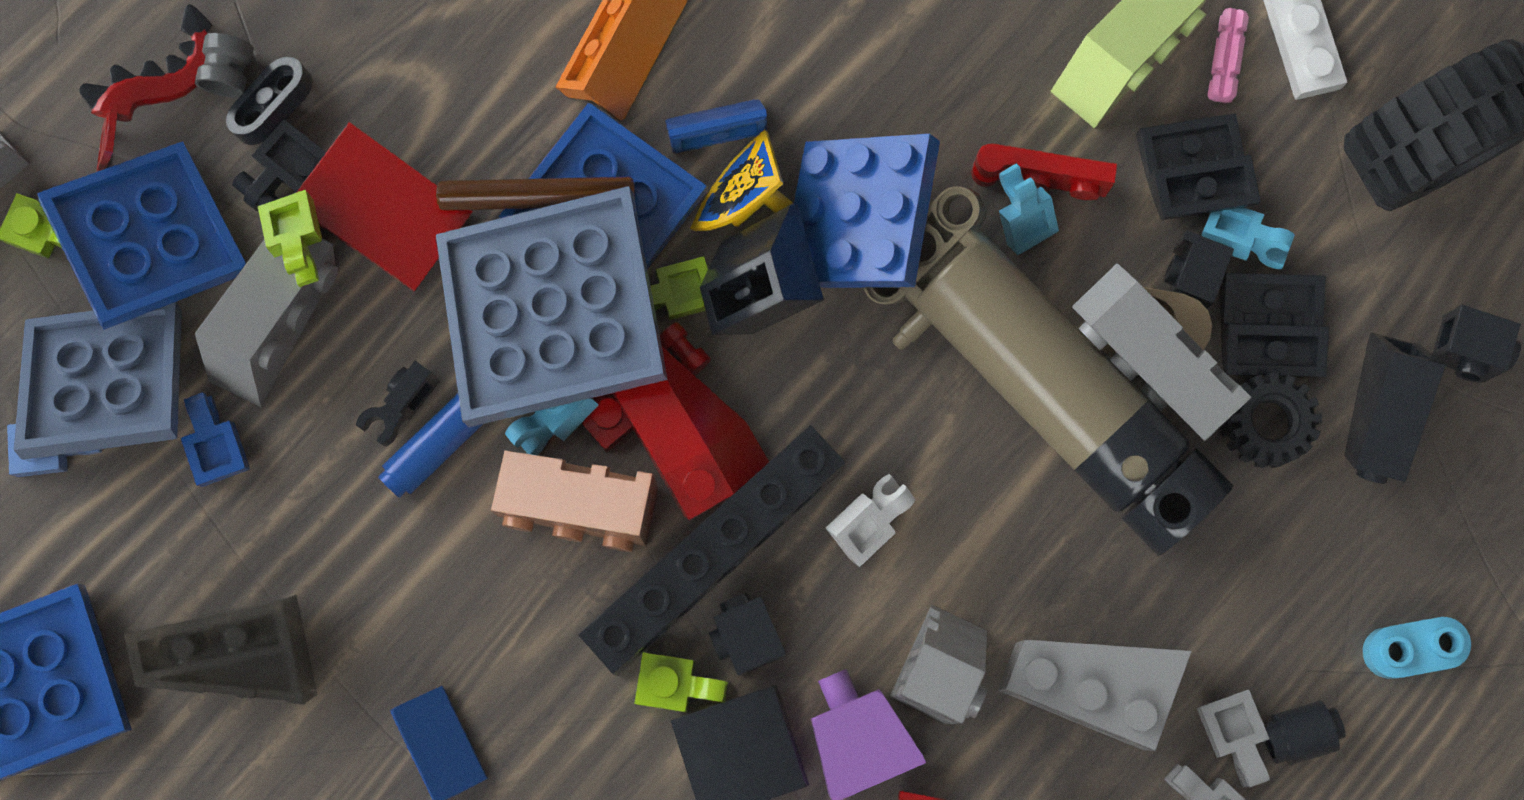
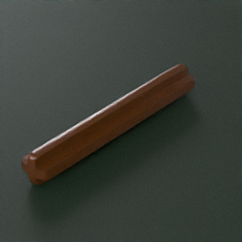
(522, 192)

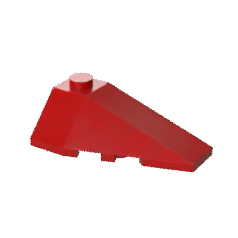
(692, 438)

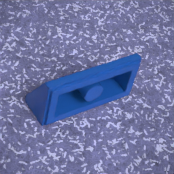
(716, 125)
(438, 744)

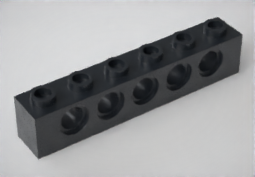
(712, 551)

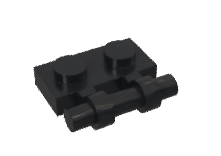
(286, 159)

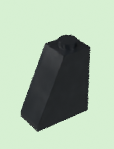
(1391, 407)

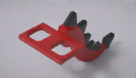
(151, 87)

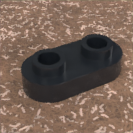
(269, 100)

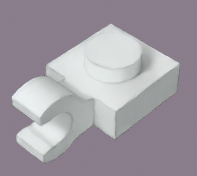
(865, 522)

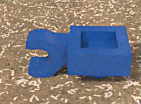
(214, 448)

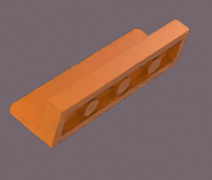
(619, 52)

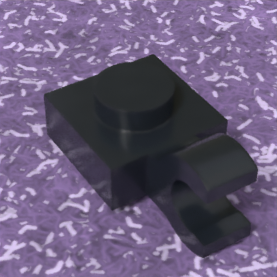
(406, 394)

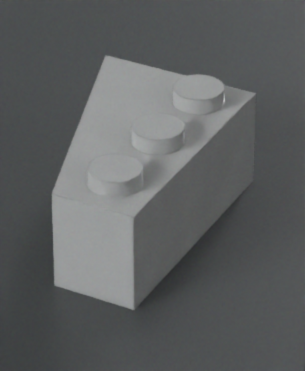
(260, 322)
(1160, 351)
(944, 669)
(1099, 686)

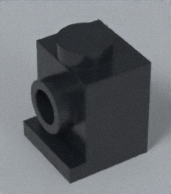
(1198, 268)

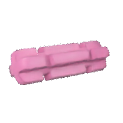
(1228, 55)

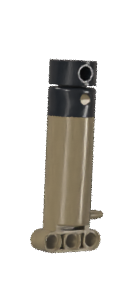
(1055, 378)

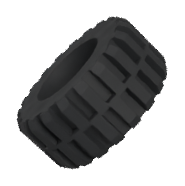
(1441, 127)

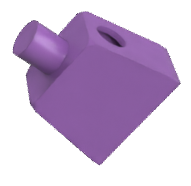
(860, 739)

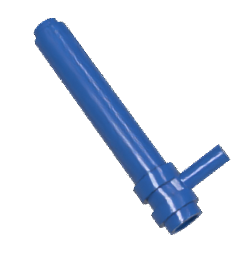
(427, 449)

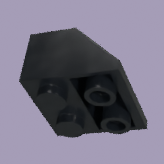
(761, 276)

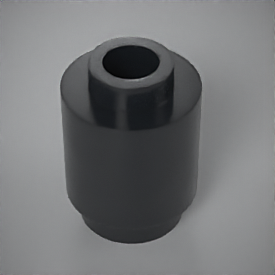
(1304, 733)

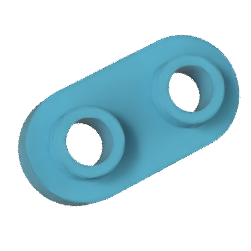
(1419, 647)

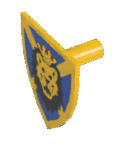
(743, 188)

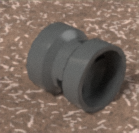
(224, 65)

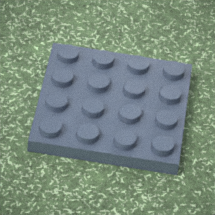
(550, 307)

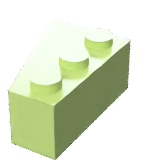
(1121, 53)

